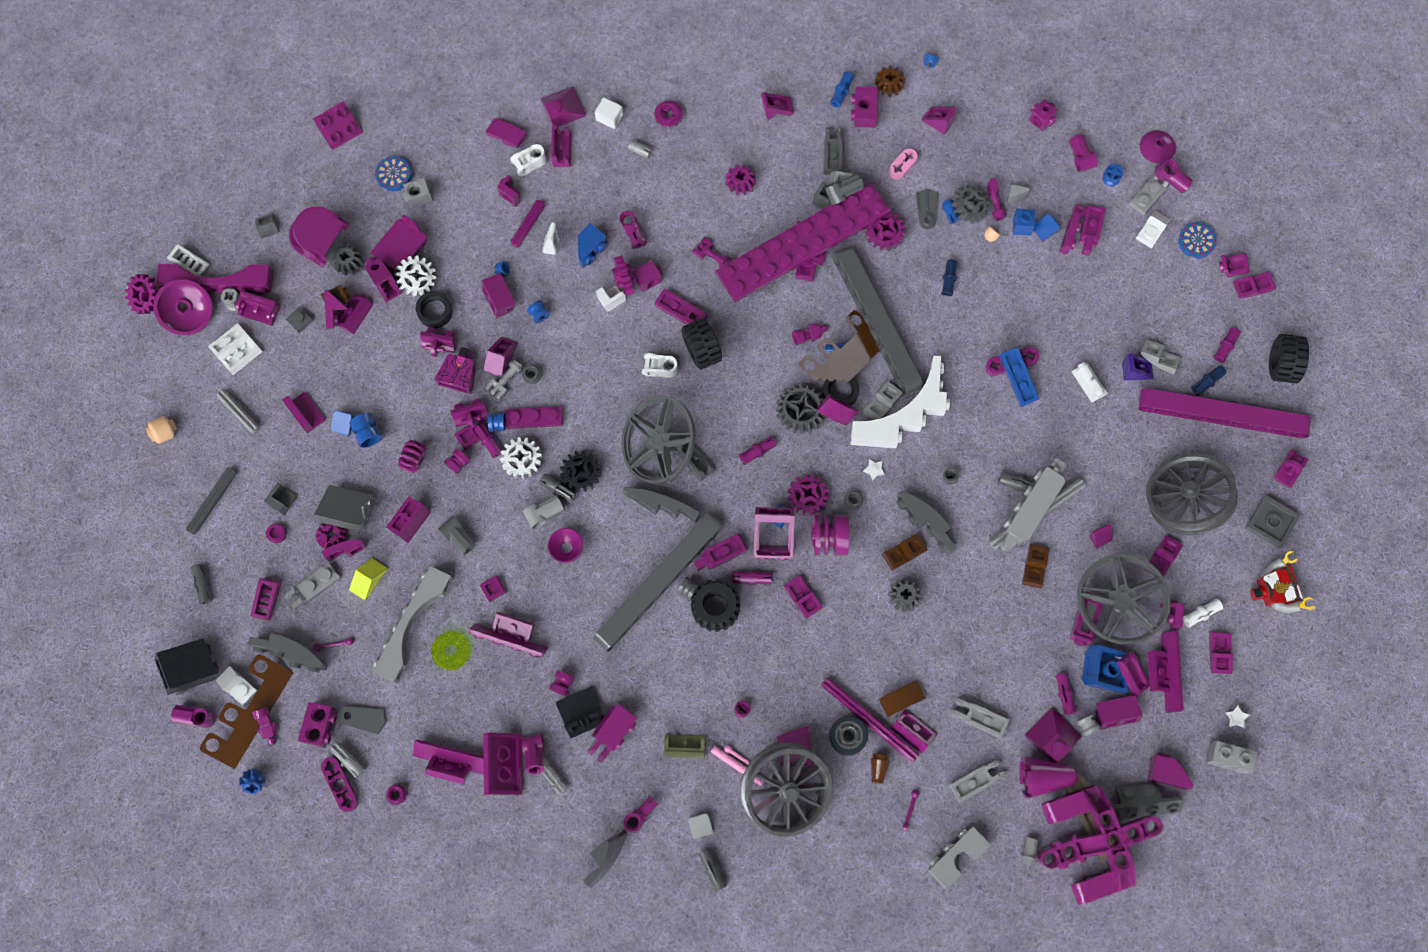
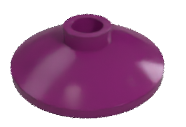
(1155, 152)

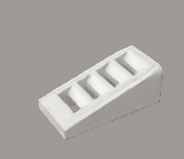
(551, 240)
(172, 258)

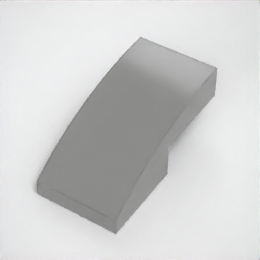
(1154, 354)
(883, 401)

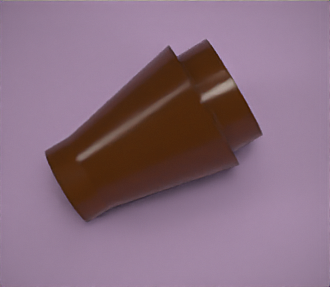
(879, 767)

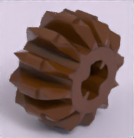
(890, 81)

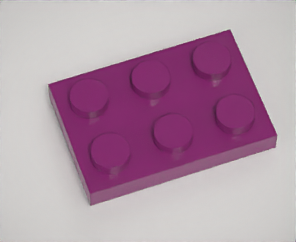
(502, 764)

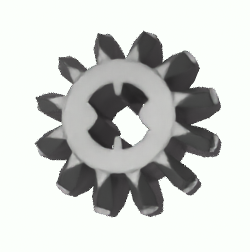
(346, 259)
(898, 591)

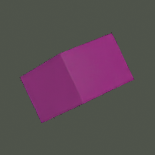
(940, 118)

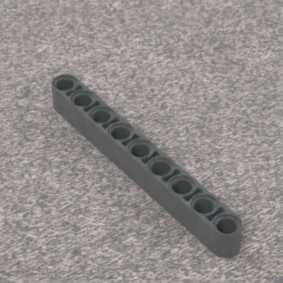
(876, 317)
(658, 582)

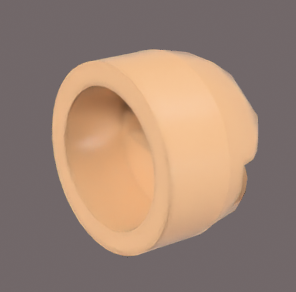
(991, 234)

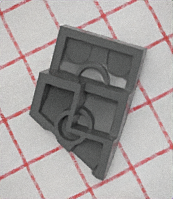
(605, 856)

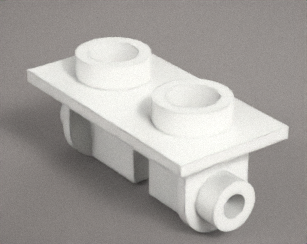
(1089, 382)

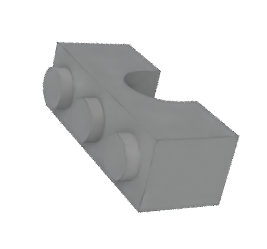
(944, 868)

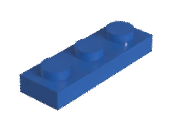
(1018, 377)

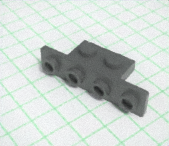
(1143, 800)

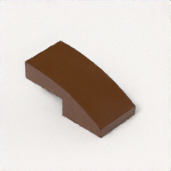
(904, 552)
(1035, 566)
(902, 698)

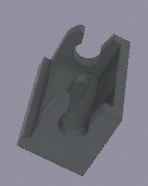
(698, 463)

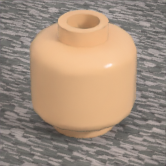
(161, 429)

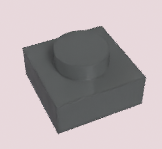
(299, 320)

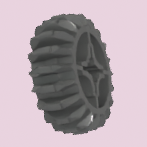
(794, 406)

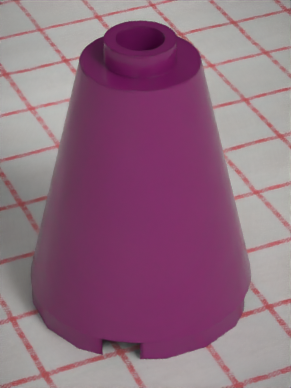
(1045, 776)

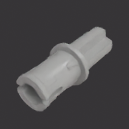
(347, 760)

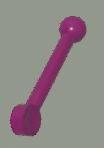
(317, 647)
(915, 794)

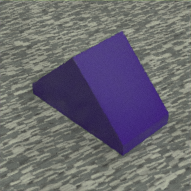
(1136, 368)

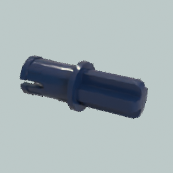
(949, 278)
(1208, 380)

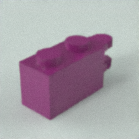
(612, 730)

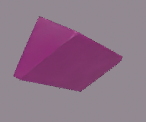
(355, 314)
(913, 731)

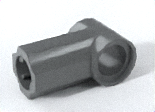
(840, 190)
(454, 532)

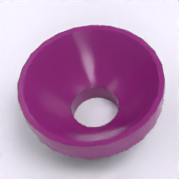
(562, 536)

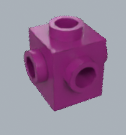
(1043, 115)

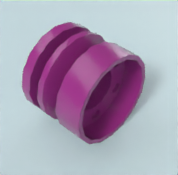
(830, 534)

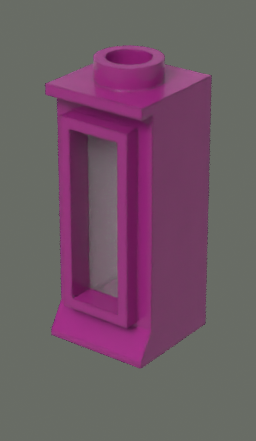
(1081, 632)

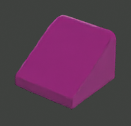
(1101, 536)

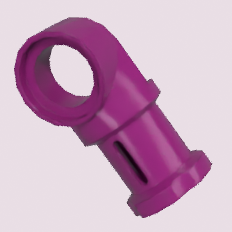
(633, 226)

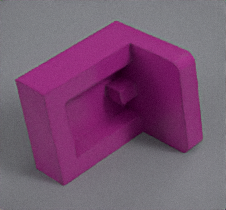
(1234, 265)

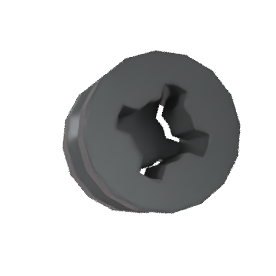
(687, 588)

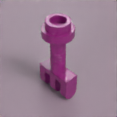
(992, 189)
(707, 250)

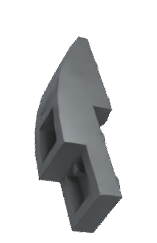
(923, 514)
(294, 652)

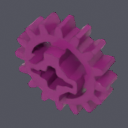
(890, 236)
(623, 275)
(141, 294)
(813, 499)

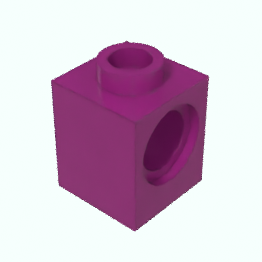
(647, 276)

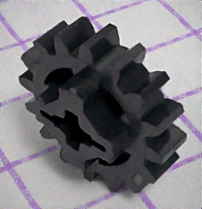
(584, 464)

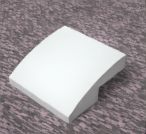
(235, 349)

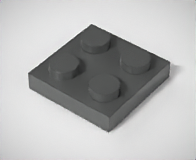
(1272, 521)

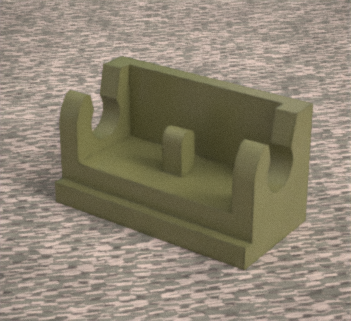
(684, 746)

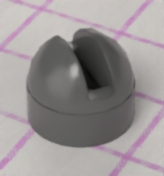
(949, 473)

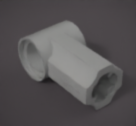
(539, 514)

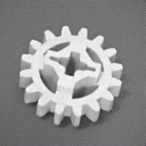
(414, 284)
(529, 457)

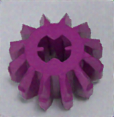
(733, 182)
(412, 456)

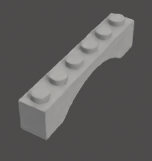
(393, 660)

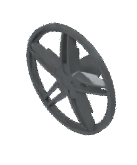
(660, 439)
(1123, 599)

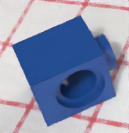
(1023, 222)

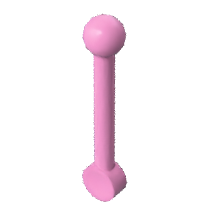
(728, 749)

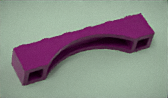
(250, 279)

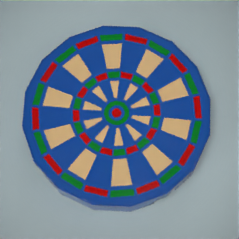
(393, 173)
(1197, 240)

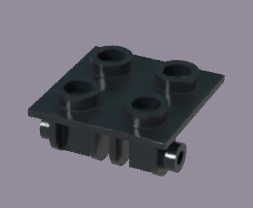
(580, 712)

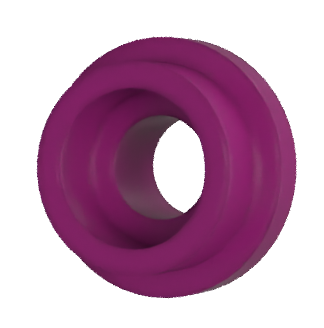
(389, 794)

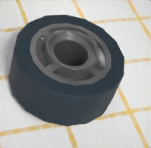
(859, 731)

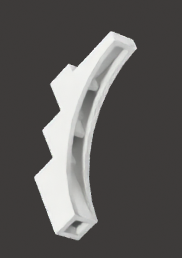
(888, 430)

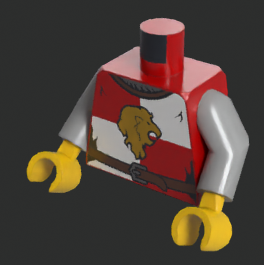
(1280, 588)

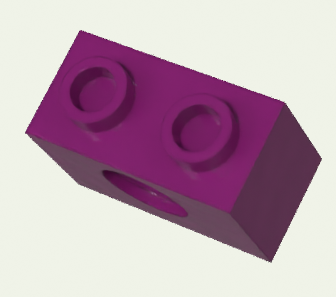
(864, 97)

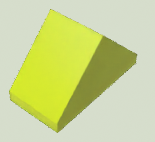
(366, 578)

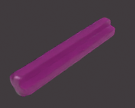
(527, 223)

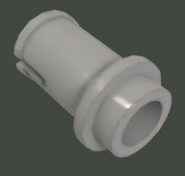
(639, 148)
(1030, 851)

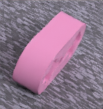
(900, 161)

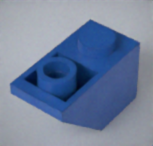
(590, 243)

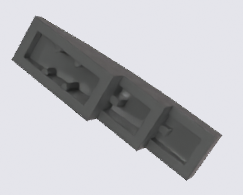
(655, 501)

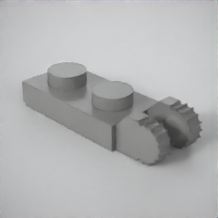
(1148, 195)
(313, 585)
(981, 718)
(975, 782)

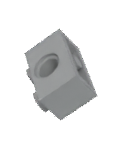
(1231, 757)

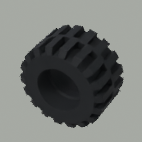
(701, 343)
(1288, 358)
(715, 589)

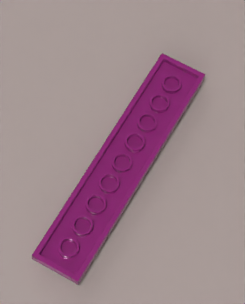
(801, 243)

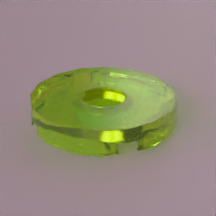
(453, 662)

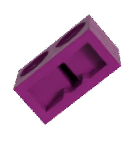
(312, 724)

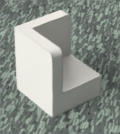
(609, 113)
(610, 298)

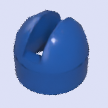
(930, 59)
(503, 268)

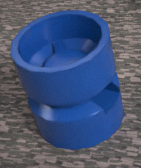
(366, 430)

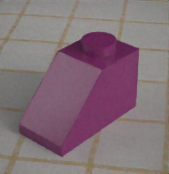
(499, 356)
(1168, 772)

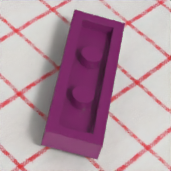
(533, 417)

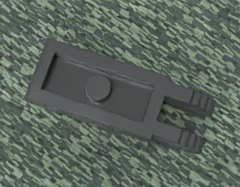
(832, 152)

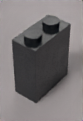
(186, 666)

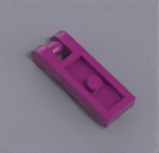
(678, 307)

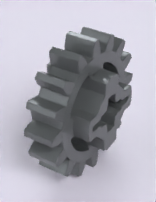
(971, 203)

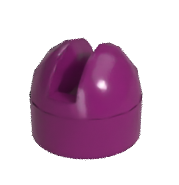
(744, 706)

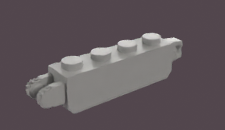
(1034, 505)

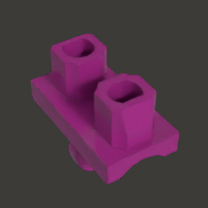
(437, 343)
(469, 414)
(1290, 469)

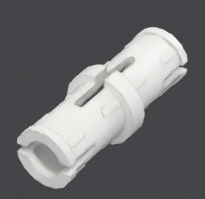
(1202, 612)

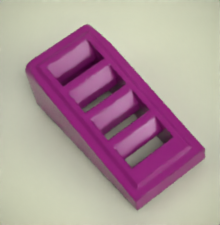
(272, 600)

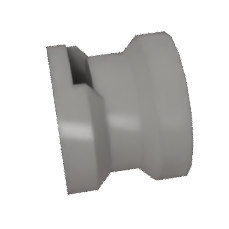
(1088, 725)

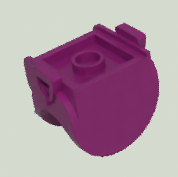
(314, 233)

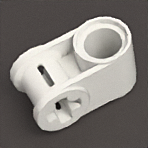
(528, 160)
(656, 365)

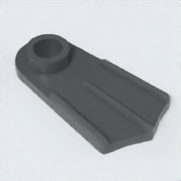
(927, 208)
(363, 718)

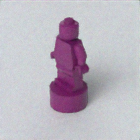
(813, 332)
(267, 729)

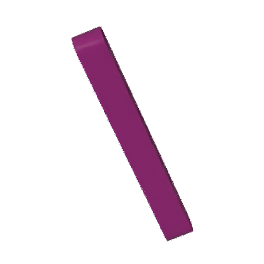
(1224, 413)

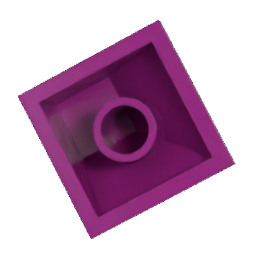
(563, 107)
(1053, 736)

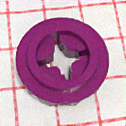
(666, 107)
(322, 538)

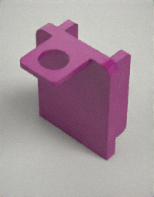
(400, 242)

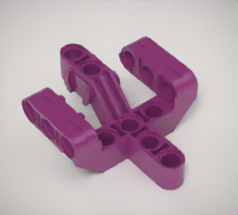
(1120, 876)

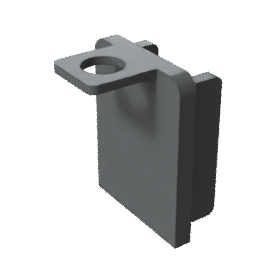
(344, 508)

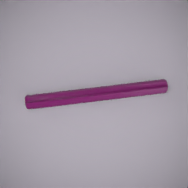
(870, 720)

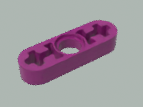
(1000, 370)
(328, 773)

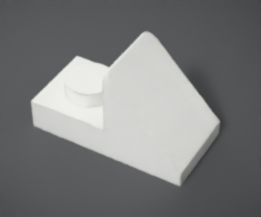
(1153, 228)
(236, 686)

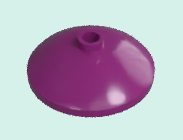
(172, 317)

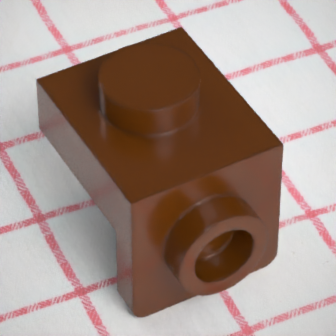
(341, 293)

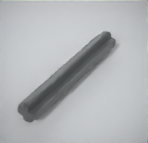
(211, 500)

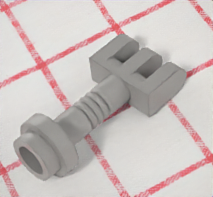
(499, 386)

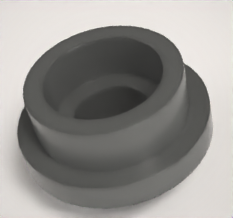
(531, 369)
(853, 494)

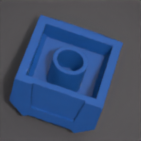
(1102, 669)

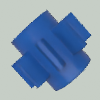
(252, 781)

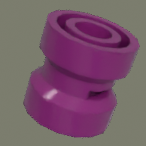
(456, 461)
(564, 679)

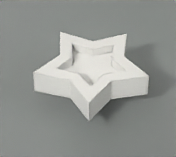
(874, 469)
(1237, 717)

